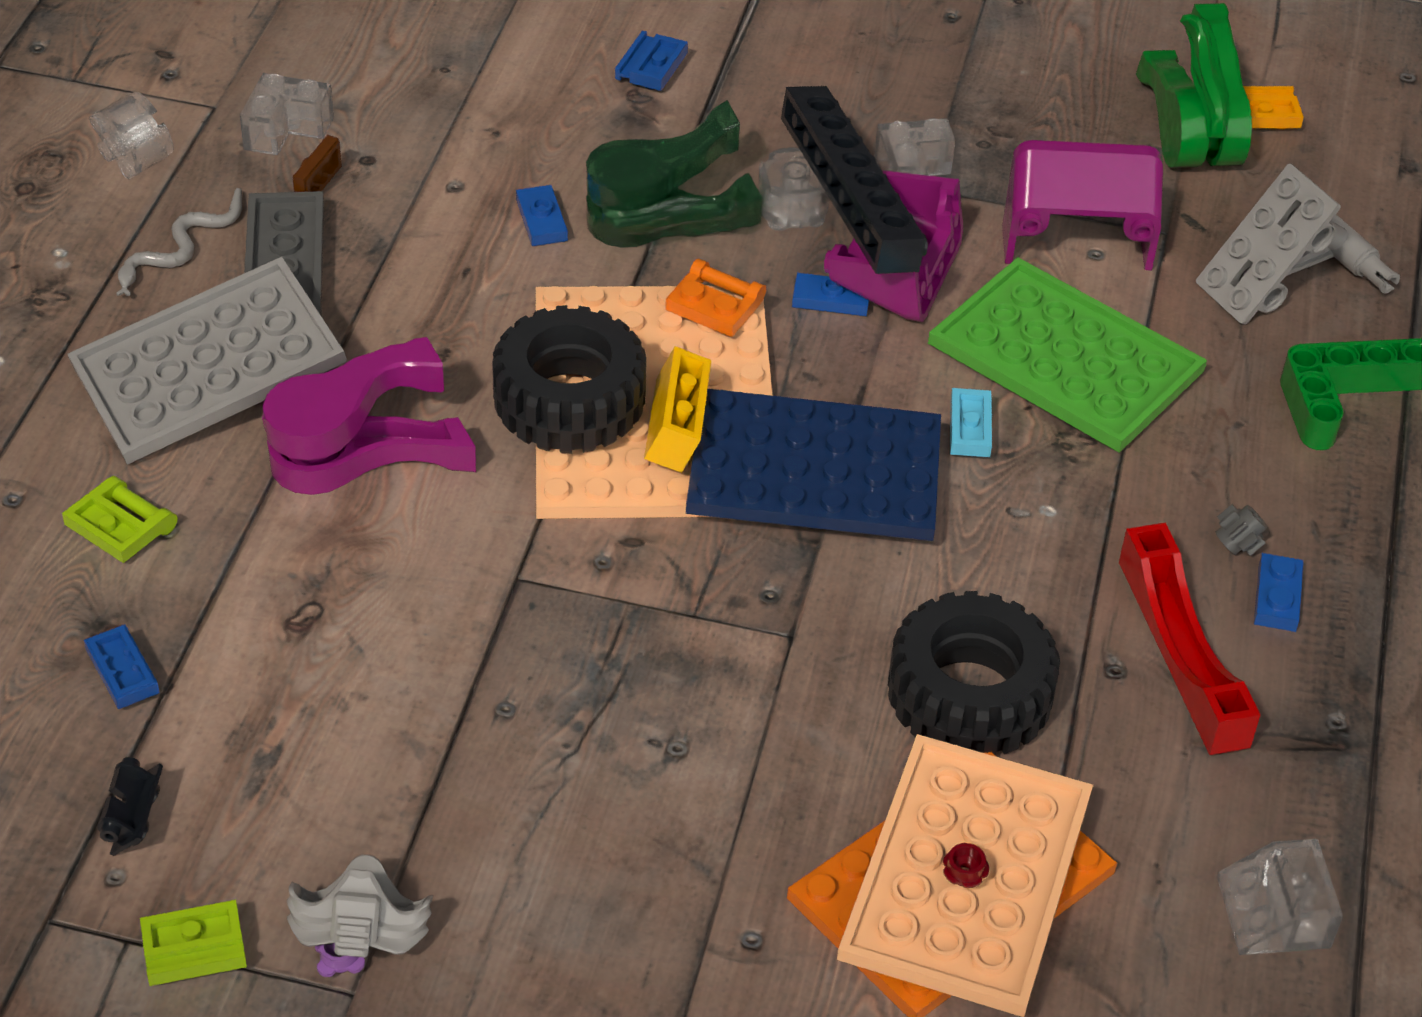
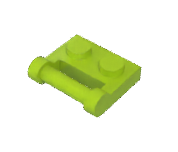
(114, 528)

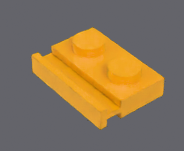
(1274, 107)

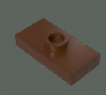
(319, 167)

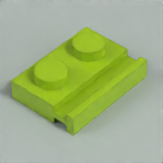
(192, 942)

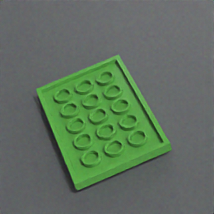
(1068, 353)

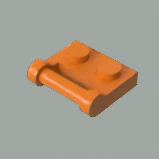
(711, 306)

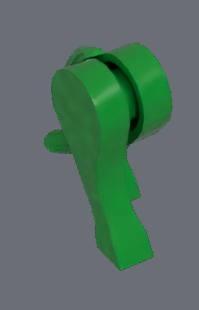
(1206, 116)

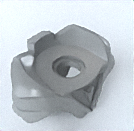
(358, 912)

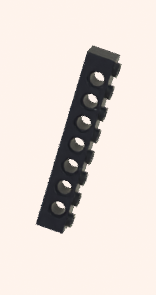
(853, 180)

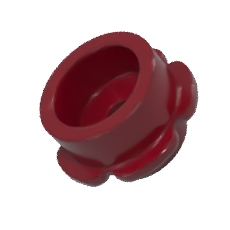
(966, 856)

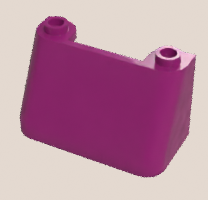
(938, 214)

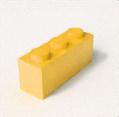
(678, 409)

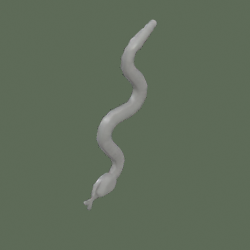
(127, 272)

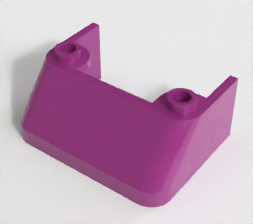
(1084, 182)

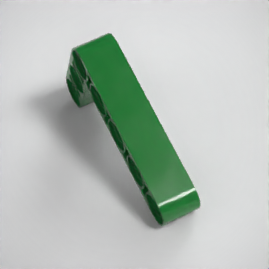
(1320, 371)

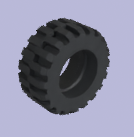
(569, 413)
(982, 633)

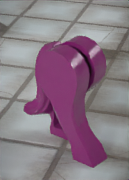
(323, 429)

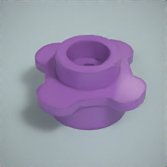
(331, 964)

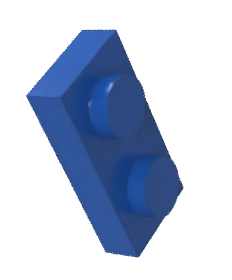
(1278, 592)

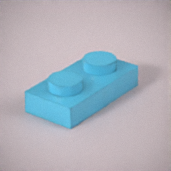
(970, 422)

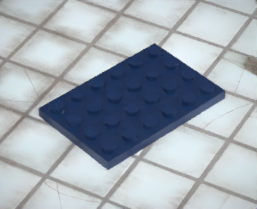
(816, 465)

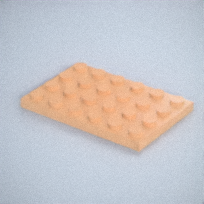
(956, 938)

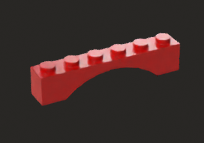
(1212, 695)

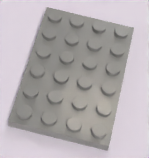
(204, 359)

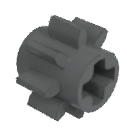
(1241, 529)

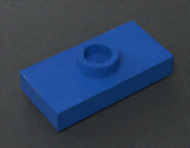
(541, 215)
(822, 294)
(121, 666)

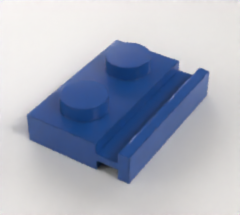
(651, 60)

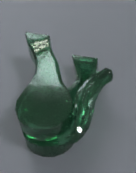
(637, 181)

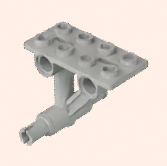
(1283, 234)

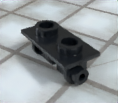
(126, 820)

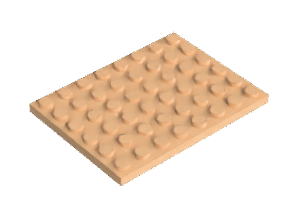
(617, 478)

